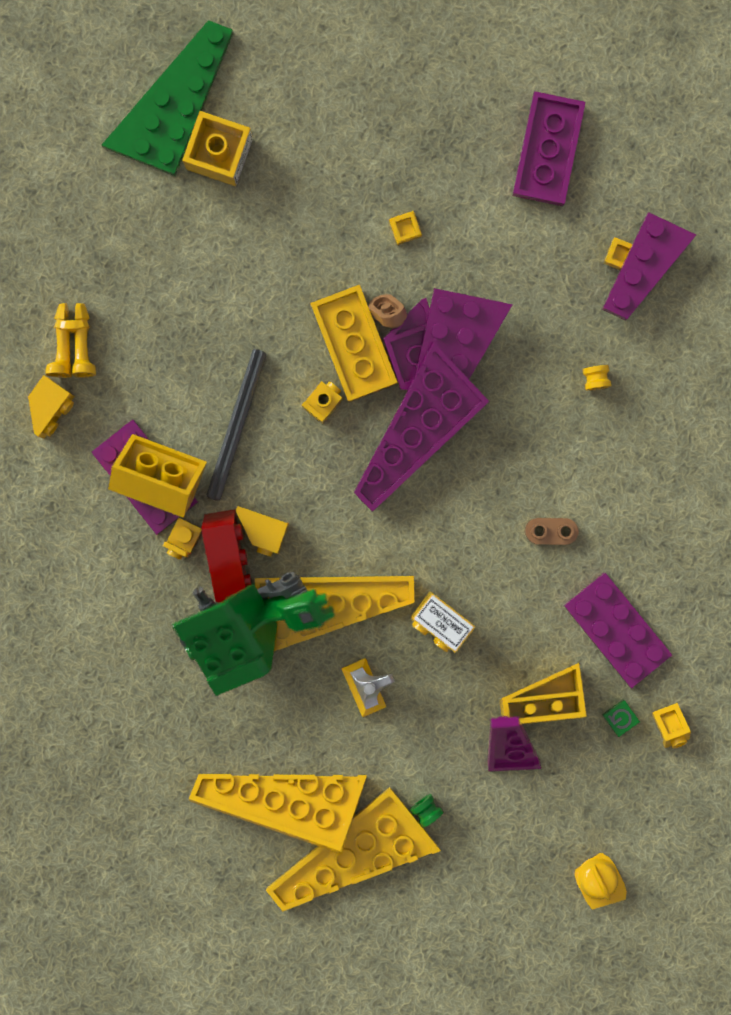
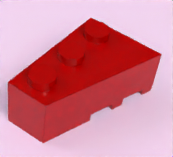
(225, 554)

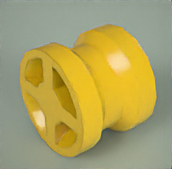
(597, 377)

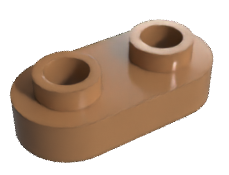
(388, 310)
(551, 531)

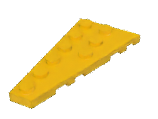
(352, 600)
(289, 804)

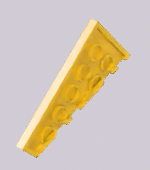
(377, 841)

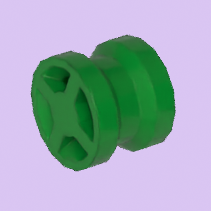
(426, 810)

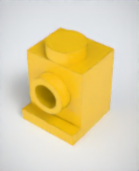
(323, 411)

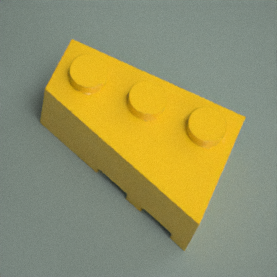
(548, 699)

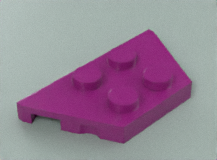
(406, 342)

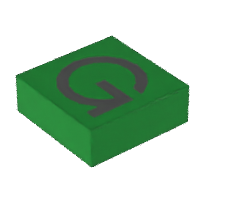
(620, 718)

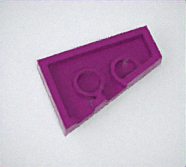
(510, 746)

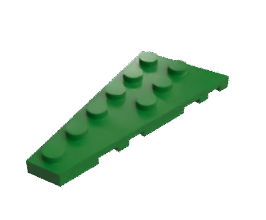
(164, 118)

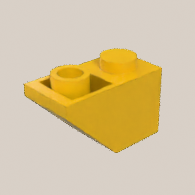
(47, 404)

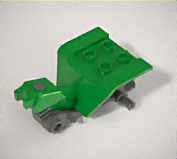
(238, 637)

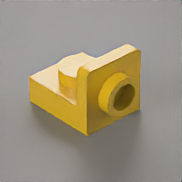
(182, 539)
(672, 726)

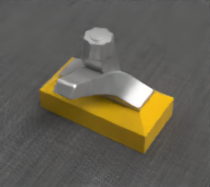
(366, 687)

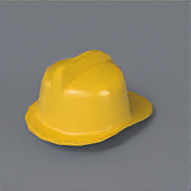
(600, 882)

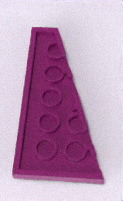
(462, 327)
(428, 416)

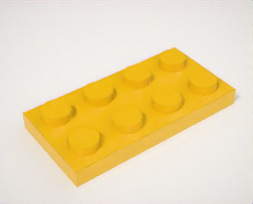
(353, 343)

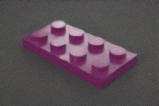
(548, 148)
(107, 455)
(617, 630)

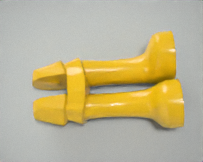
(62, 365)

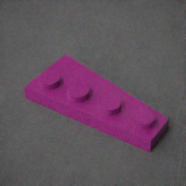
(648, 259)

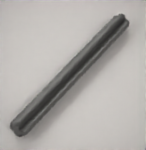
(236, 424)

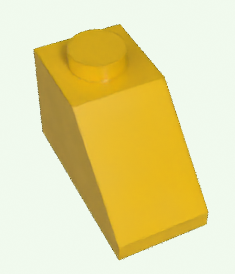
(263, 531)

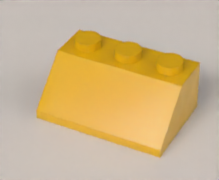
(156, 475)

